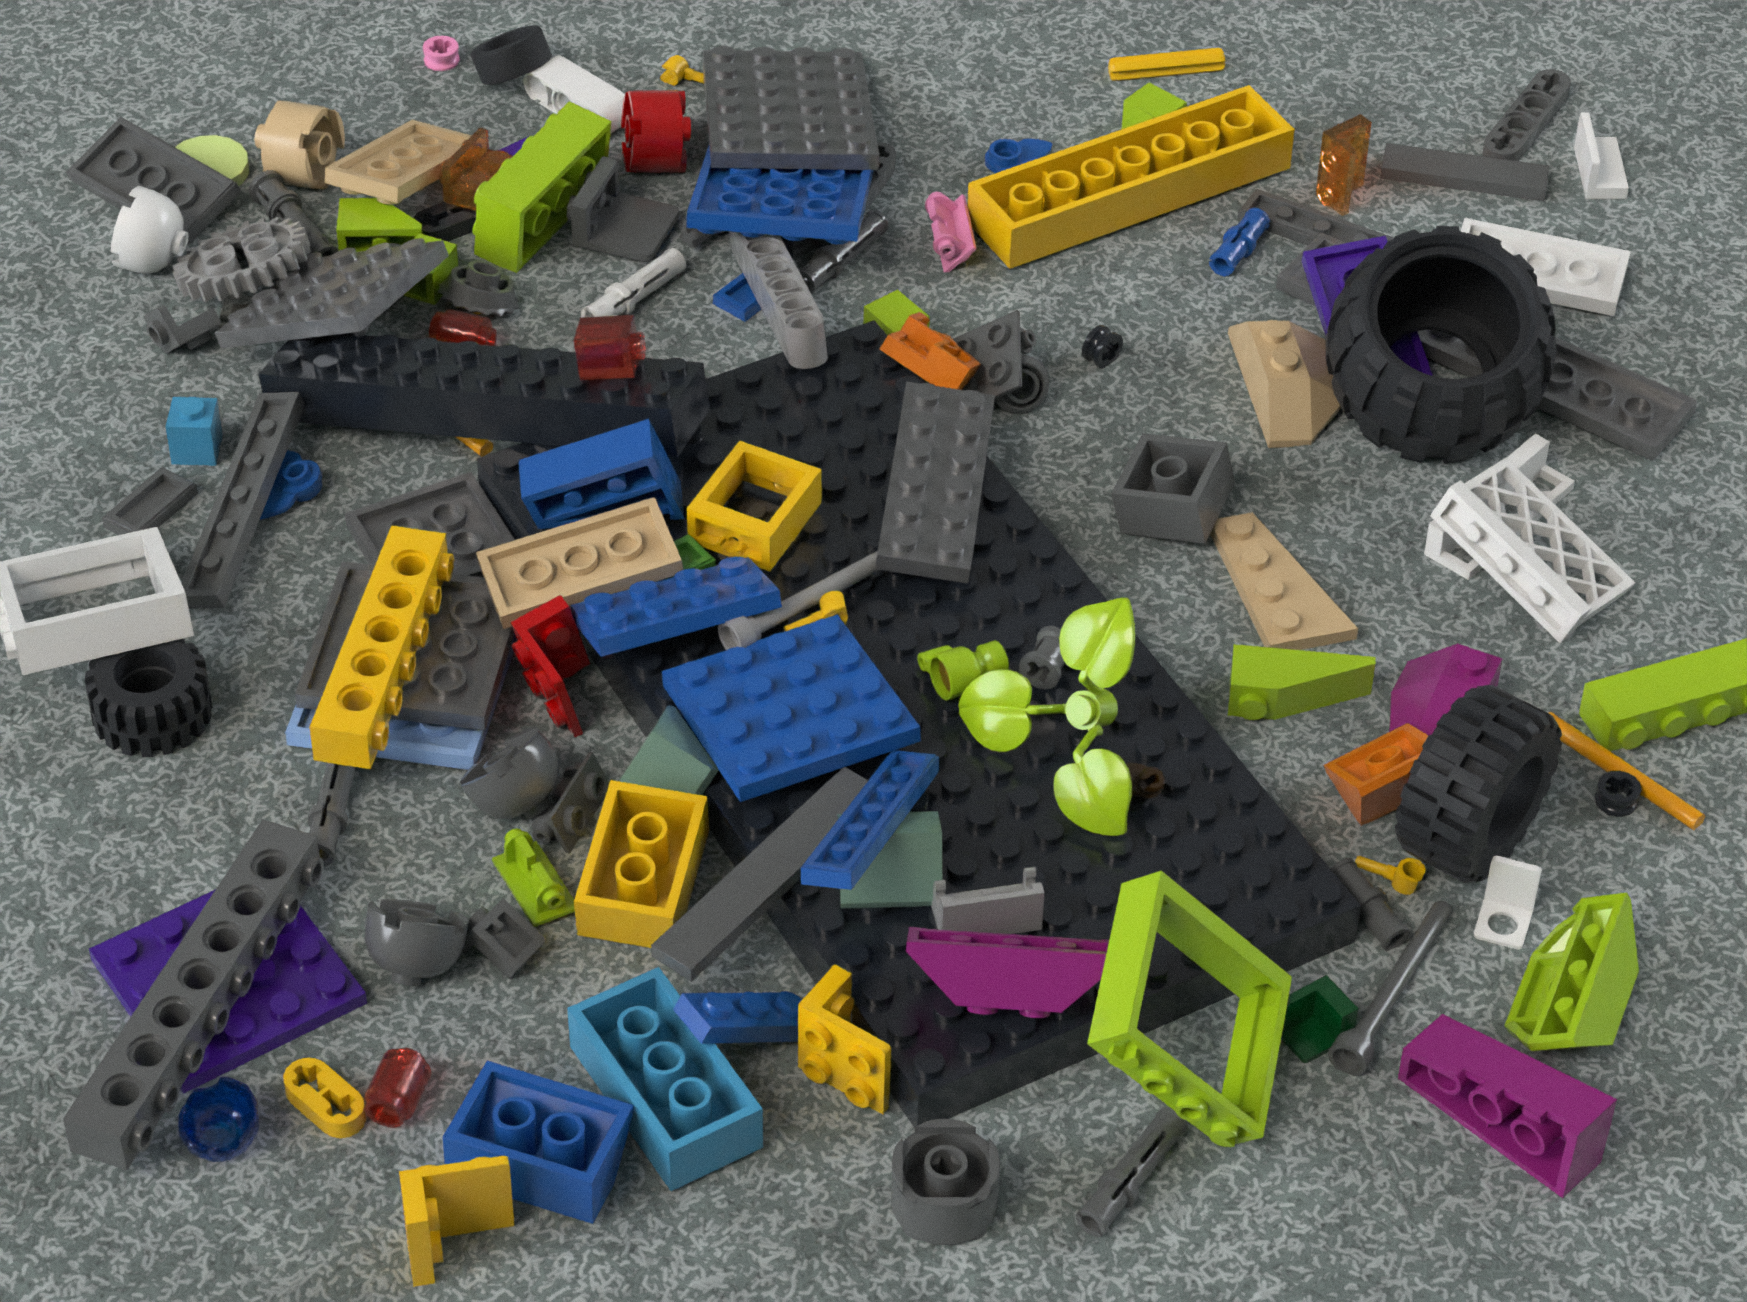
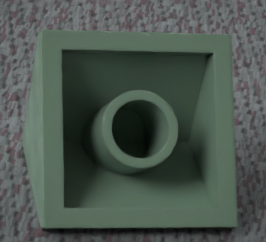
(671, 758)
(903, 868)

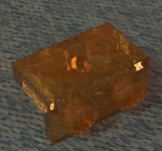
(1343, 162)

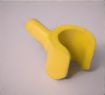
(677, 69)
(830, 605)
(1403, 877)

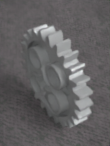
(214, 267)

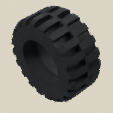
(1478, 782)

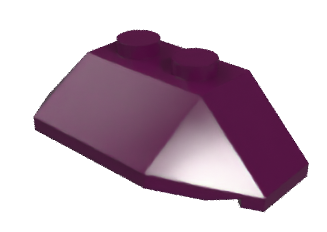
(1008, 969)

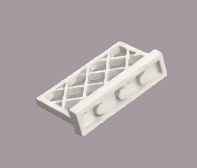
(1518, 561)

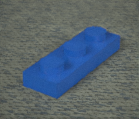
(740, 1016)

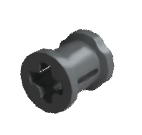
(1045, 662)

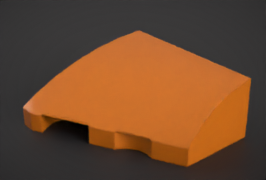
(930, 354)

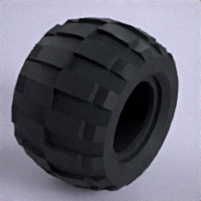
(1450, 286)

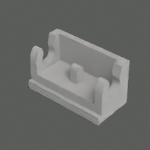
(991, 910)

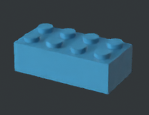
(685, 1094)

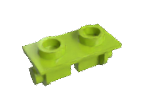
(533, 879)

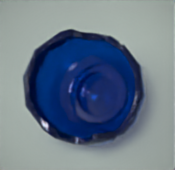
(219, 1120)

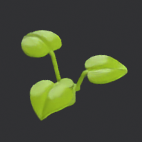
(997, 709)

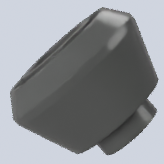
(1033, 390)

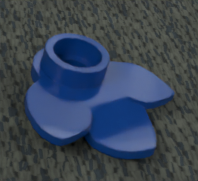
(1009, 153)
(295, 481)

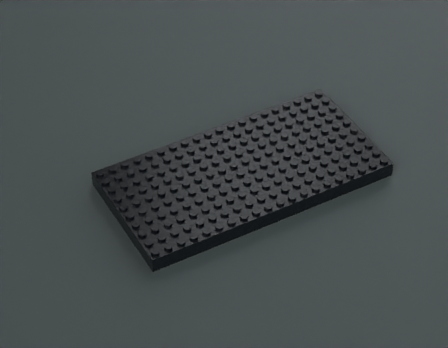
(996, 809)

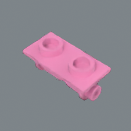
(950, 229)

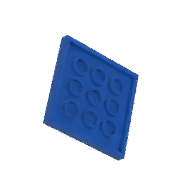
(780, 202)
(790, 707)

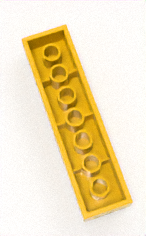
(1129, 176)

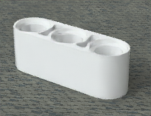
(564, 81)

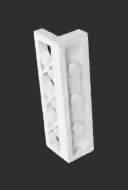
(1531, 461)

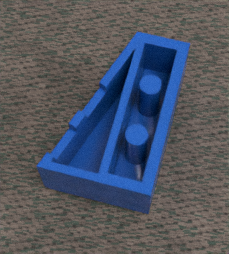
(600, 477)

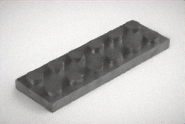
(936, 483)

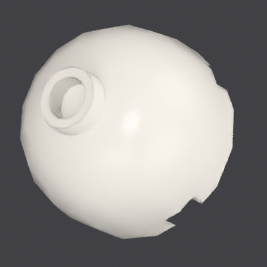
(148, 233)

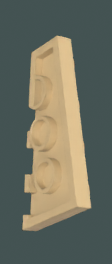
(1276, 589)

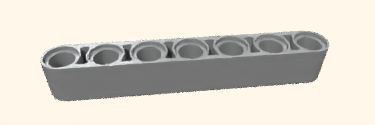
(782, 298)

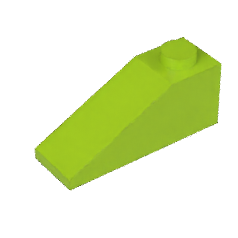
(1290, 681)

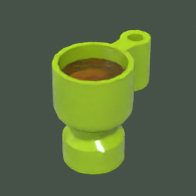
(957, 667)

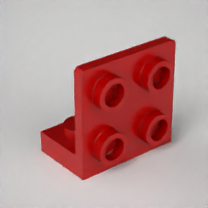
(551, 651)

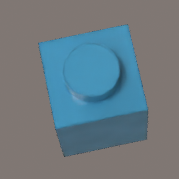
(194, 431)

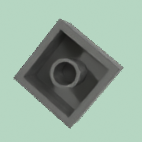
(1173, 488)

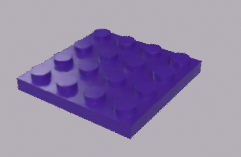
(289, 994)

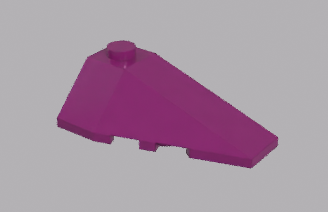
(1436, 681)

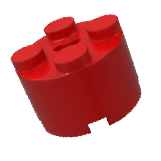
(655, 131)

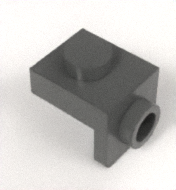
(169, 336)

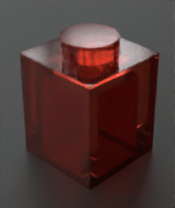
(608, 347)

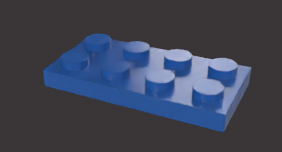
(675, 605)

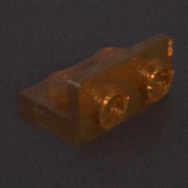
(469, 168)

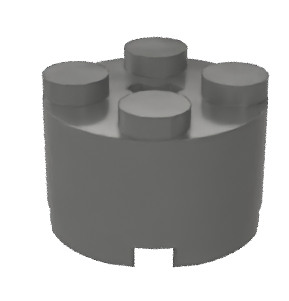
(945, 1182)

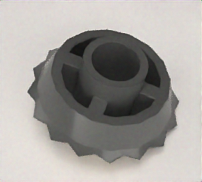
(480, 289)

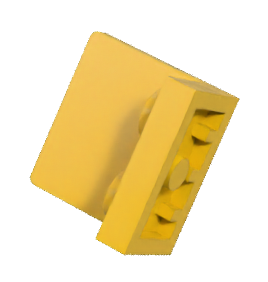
(836, 1049)
(450, 1203)

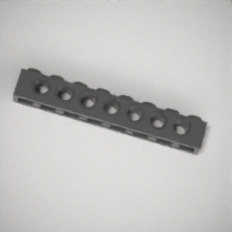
(193, 996)

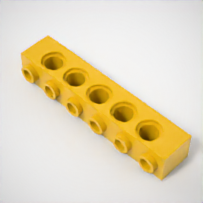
(381, 648)

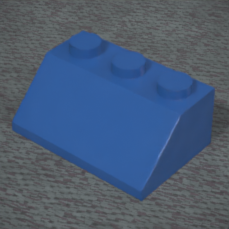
(557, 1138)

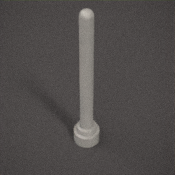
(747, 630)

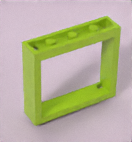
(1263, 989)

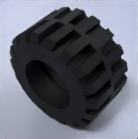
(149, 697)

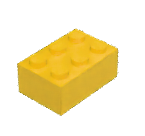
(641, 863)

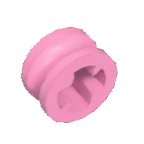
(441, 53)

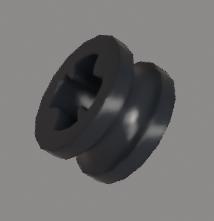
(1102, 346)
(1617, 804)

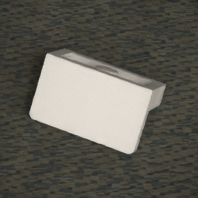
(1599, 163)

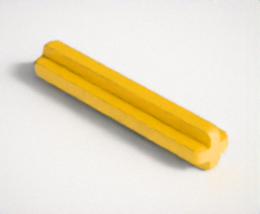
(1166, 64)

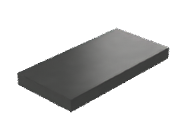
(134, 158)

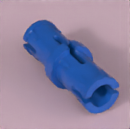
(1239, 241)

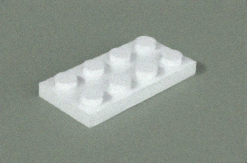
(1570, 270)

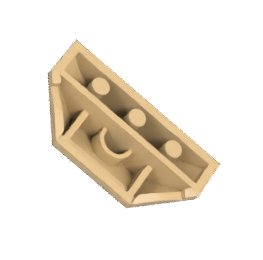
(1285, 380)

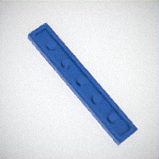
(870, 820)

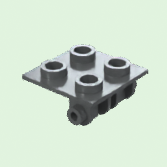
(999, 351)

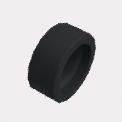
(511, 55)

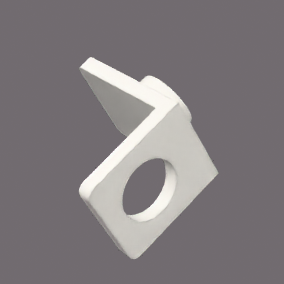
(1512, 893)

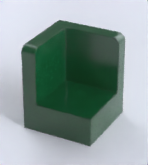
(1316, 1018)

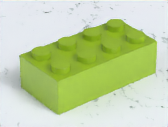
(532, 189)

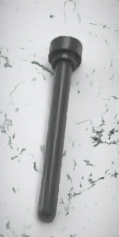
(1355, 1048)

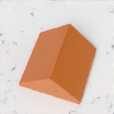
(1376, 772)

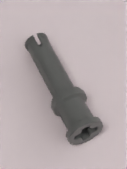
(287, 204)

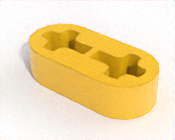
(317, 1105)

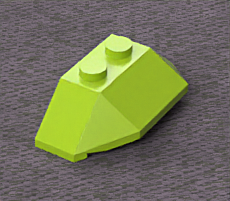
(1578, 979)

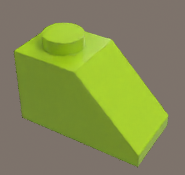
(369, 223)

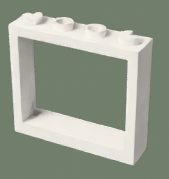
(100, 629)

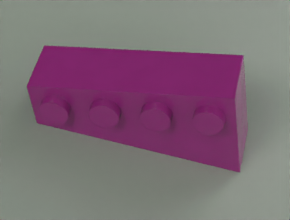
(1511, 1101)

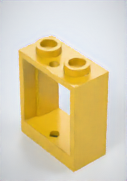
(759, 540)

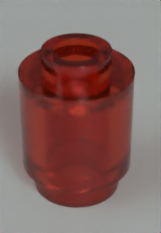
(461, 327)
(396, 1087)

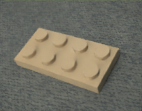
(396, 162)
(580, 559)

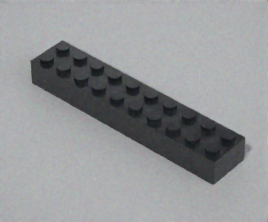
(482, 390)

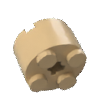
(300, 142)

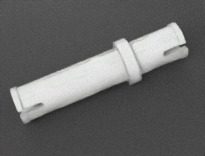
(622, 297)

